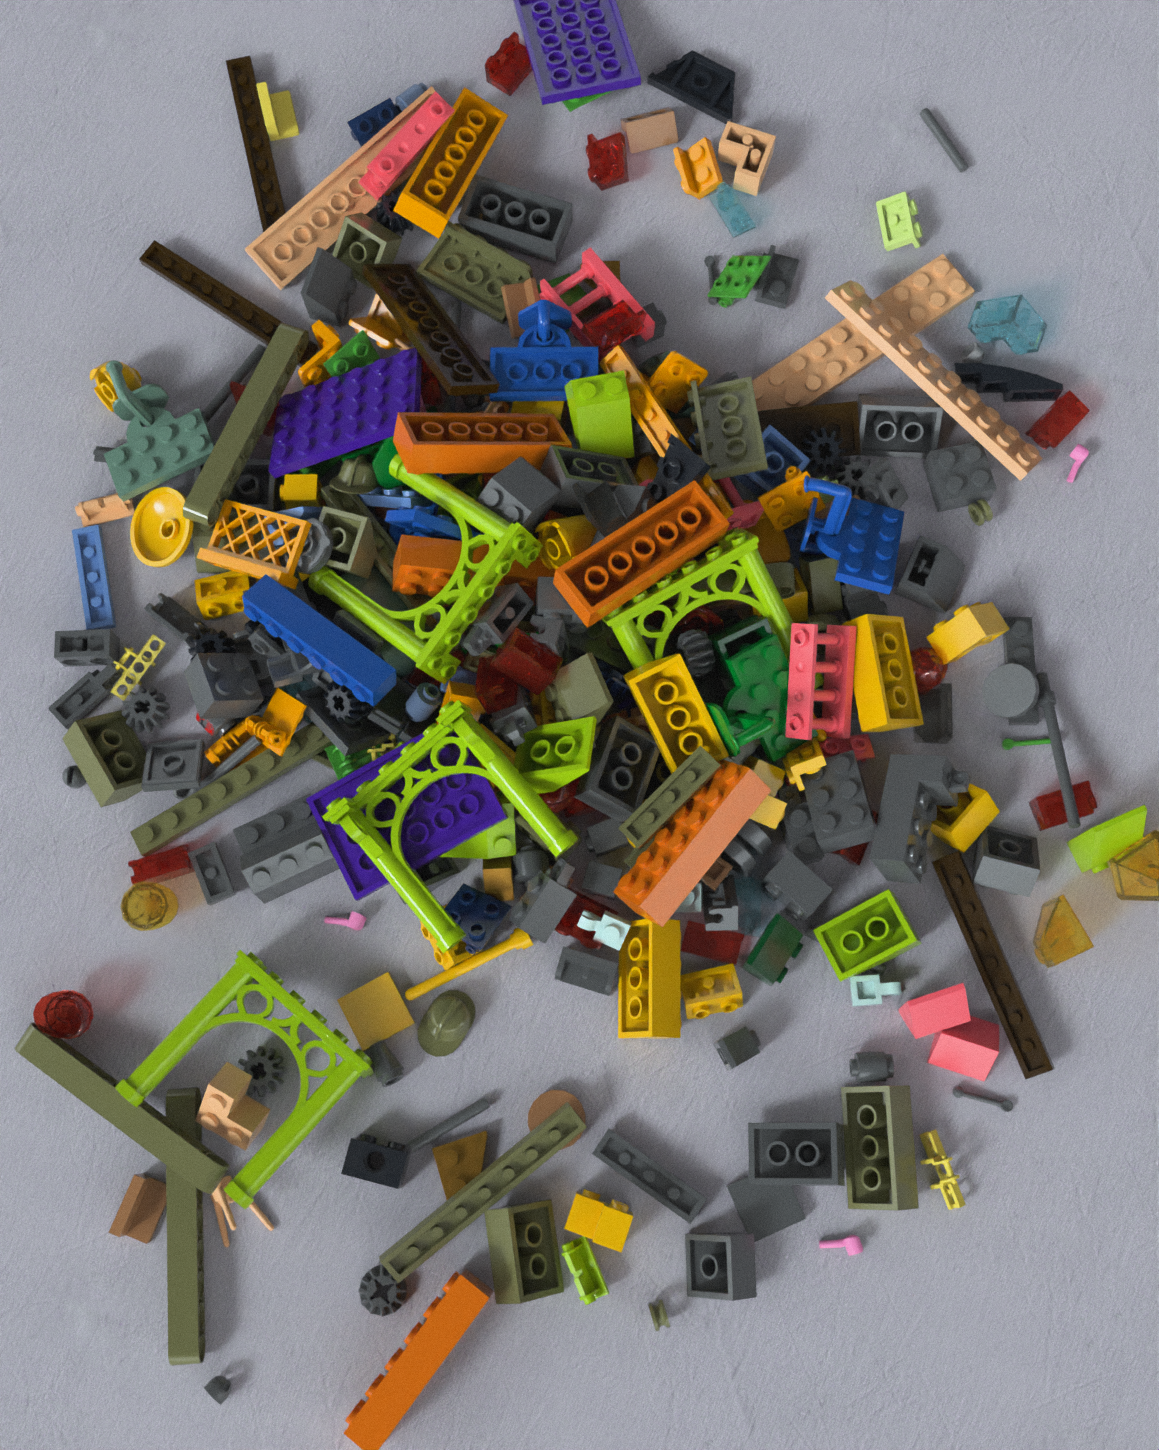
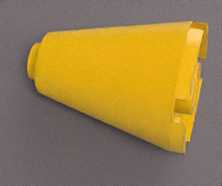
(564, 539)

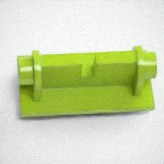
(585, 1270)

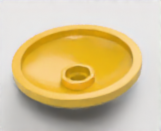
(159, 529)

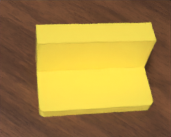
(277, 113)

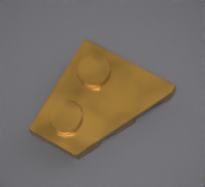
(460, 1161)

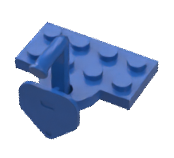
(543, 366)
(423, 523)
(861, 541)

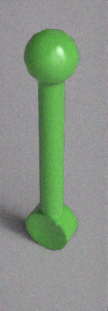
(1008, 743)

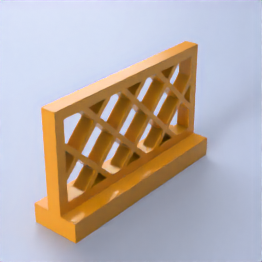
(255, 566)

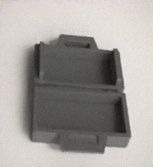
(391, 713)

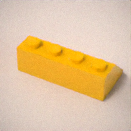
(884, 675)
(674, 710)
(650, 981)

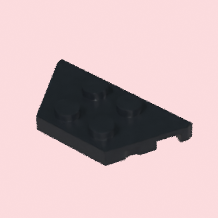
(699, 84)

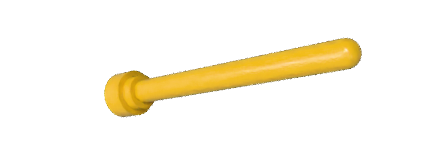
(517, 940)

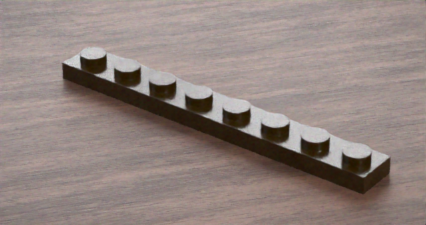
(256, 141)
(215, 295)
(993, 965)

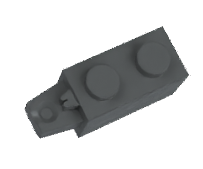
(497, 618)
(515, 719)
(798, 827)
(544, 901)

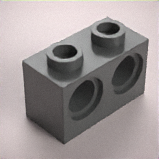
(86, 647)

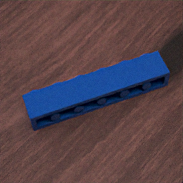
(319, 640)

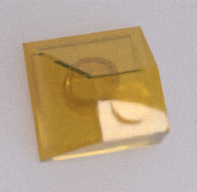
(1137, 870)
(1059, 933)

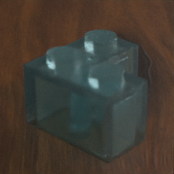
(1008, 320)

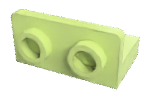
(898, 221)

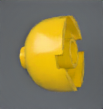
(105, 388)

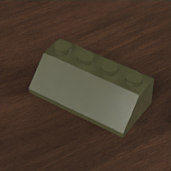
(879, 1148)

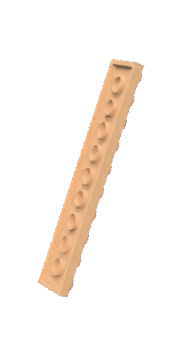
(319, 216)
(847, 351)
(934, 378)

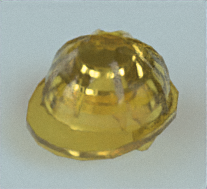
(149, 906)

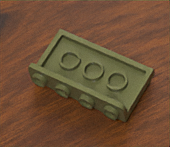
(473, 270)
(728, 428)

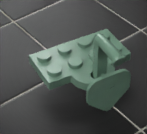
(159, 449)

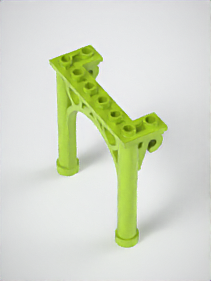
(735, 545)
(432, 649)
(391, 860)
(308, 1111)

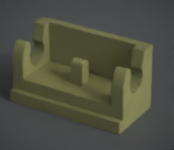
(819, 579)

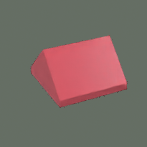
(936, 1011)
(966, 1048)

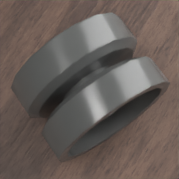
(746, 843)

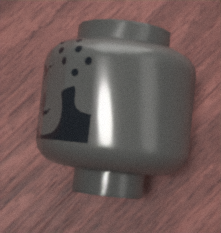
(528, 863)

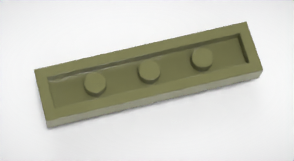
(670, 797)

